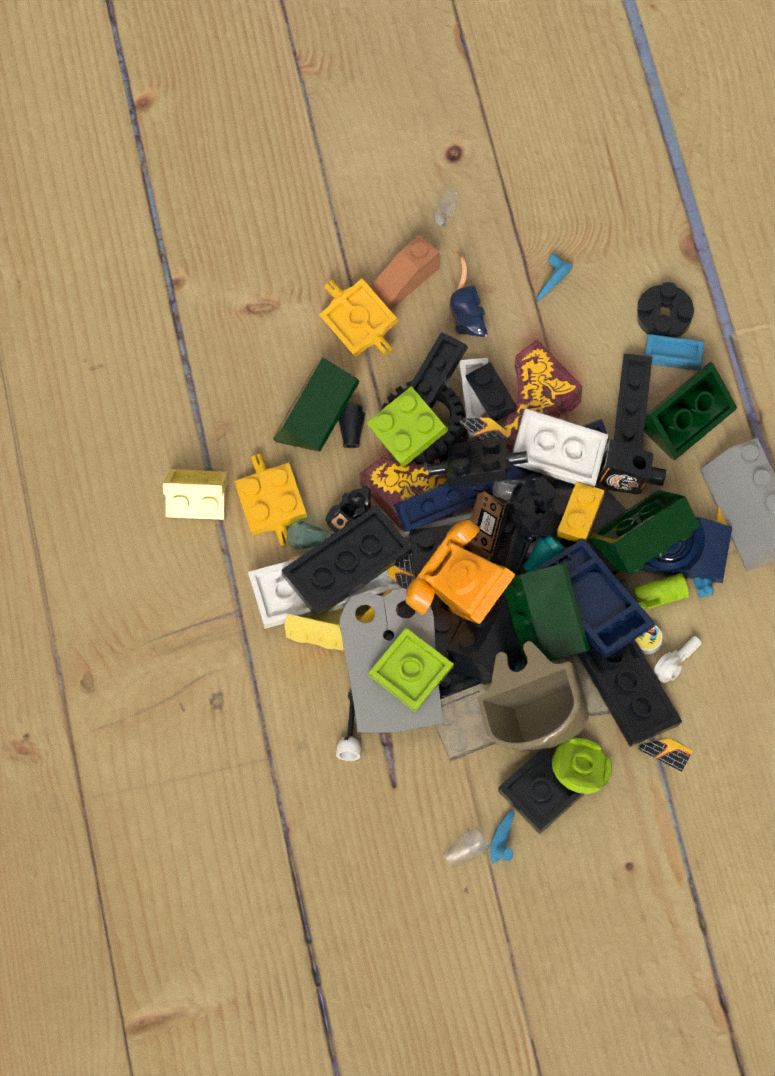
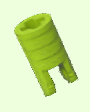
(661, 592)

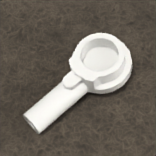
(669, 664)

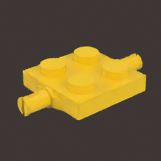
(358, 317)
(270, 499)

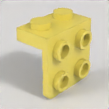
(318, 631)

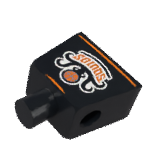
(628, 469)

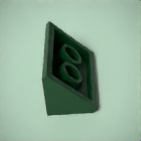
(317, 407)
(689, 412)

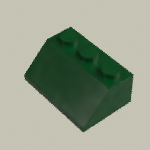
(645, 531)
(546, 612)

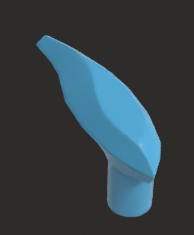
(560, 272)
(500, 840)

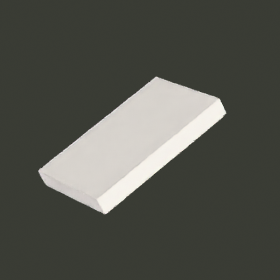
(560, 448)

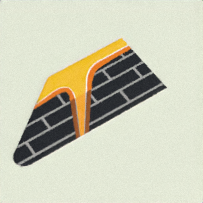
(484, 428)
(402, 572)
(668, 752)

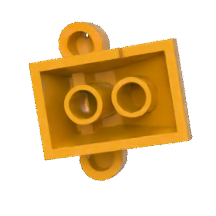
(459, 577)

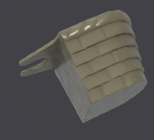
(535, 705)

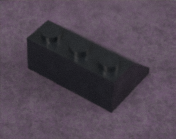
(477, 645)

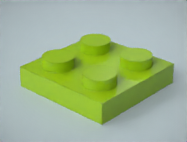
(407, 426)
(410, 670)

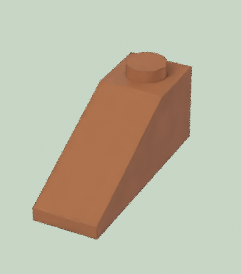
(406, 271)

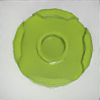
(581, 766)

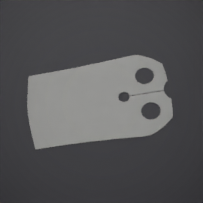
(364, 645)

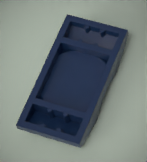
(699, 556)
(606, 607)

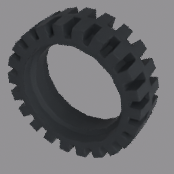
(455, 429)

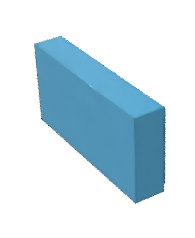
(675, 352)

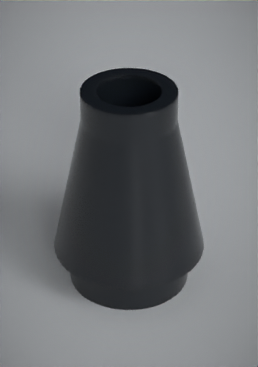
(351, 425)

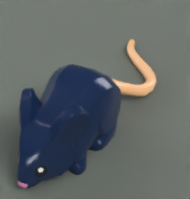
(465, 307)

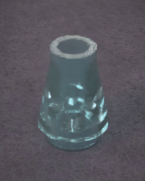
(305, 535)

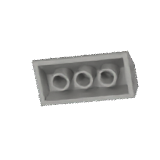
(745, 493)

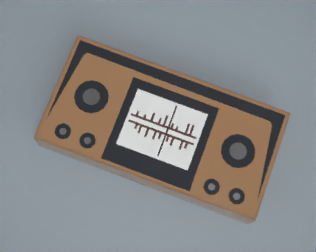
(487, 516)

